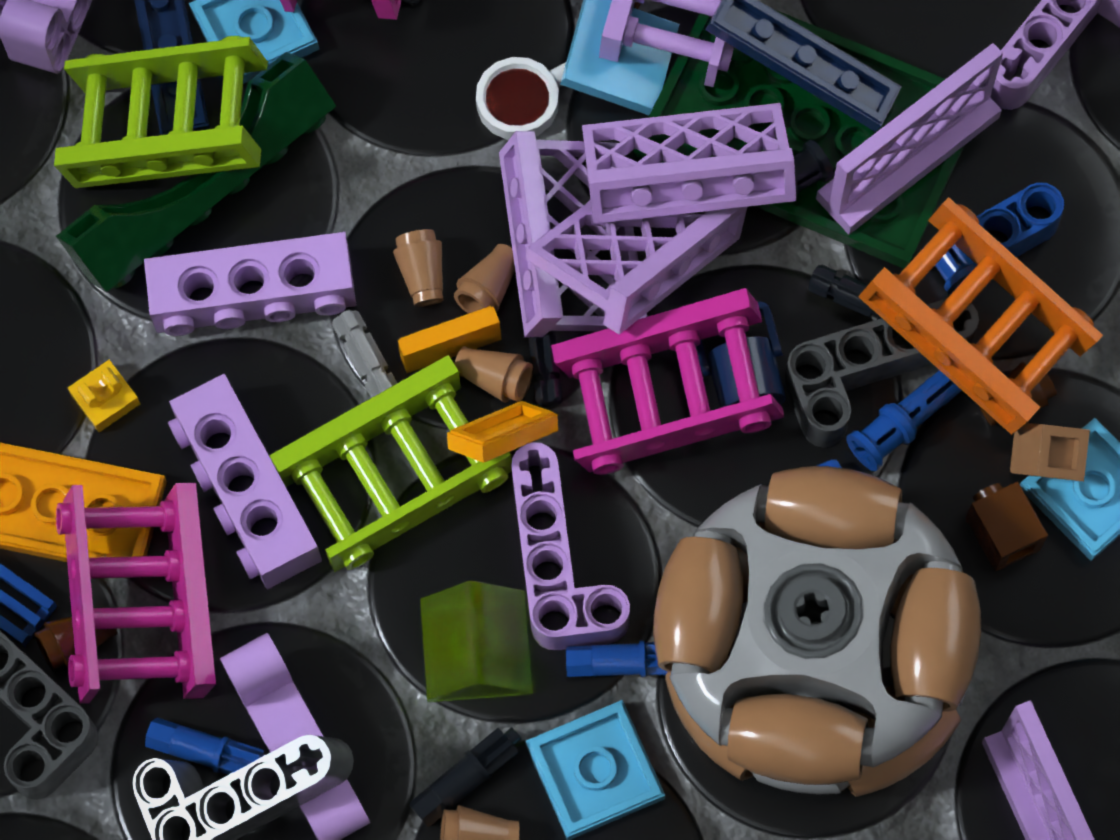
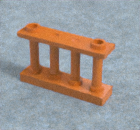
(968, 363)

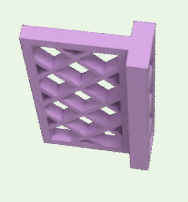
(913, 142)
(692, 181)
(529, 220)
(637, 283)
(1034, 779)

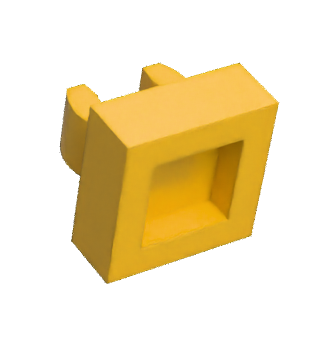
(104, 395)

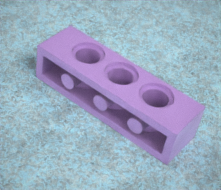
(226, 270)
(214, 410)

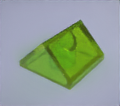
(475, 642)

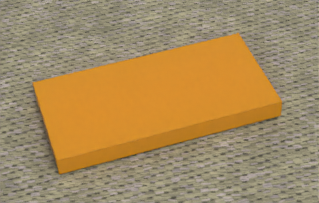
(39, 480)

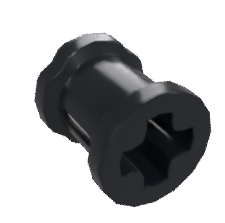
(811, 166)

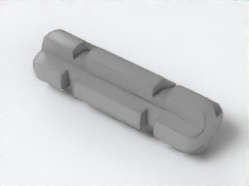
(363, 352)

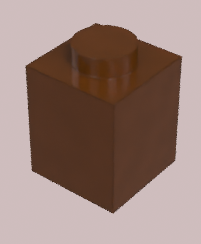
(1005, 524)

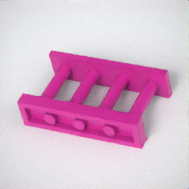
(680, 332)
(180, 565)

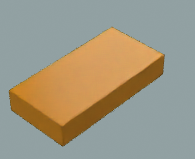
(447, 338)
(502, 431)

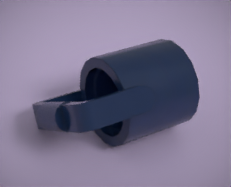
(763, 360)

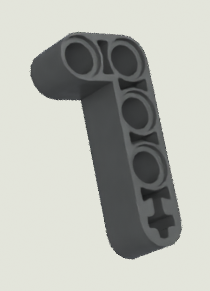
(842, 375)
(44, 723)
(248, 787)

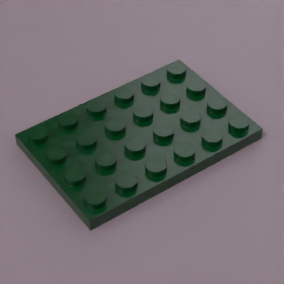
(890, 233)

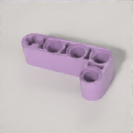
(1055, 28)
(41, 31)
(553, 546)
(282, 717)

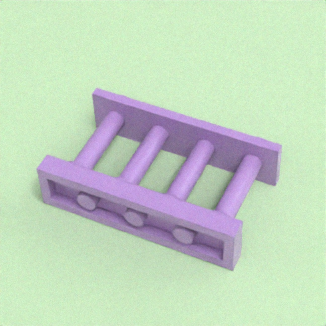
(624, 30)

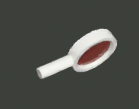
(518, 96)

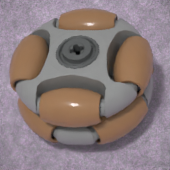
(818, 670)

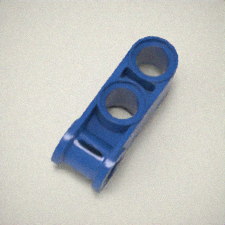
(1015, 222)

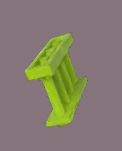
(181, 150)
(348, 437)

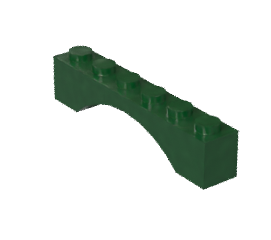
(116, 239)

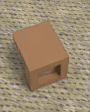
(1050, 451)

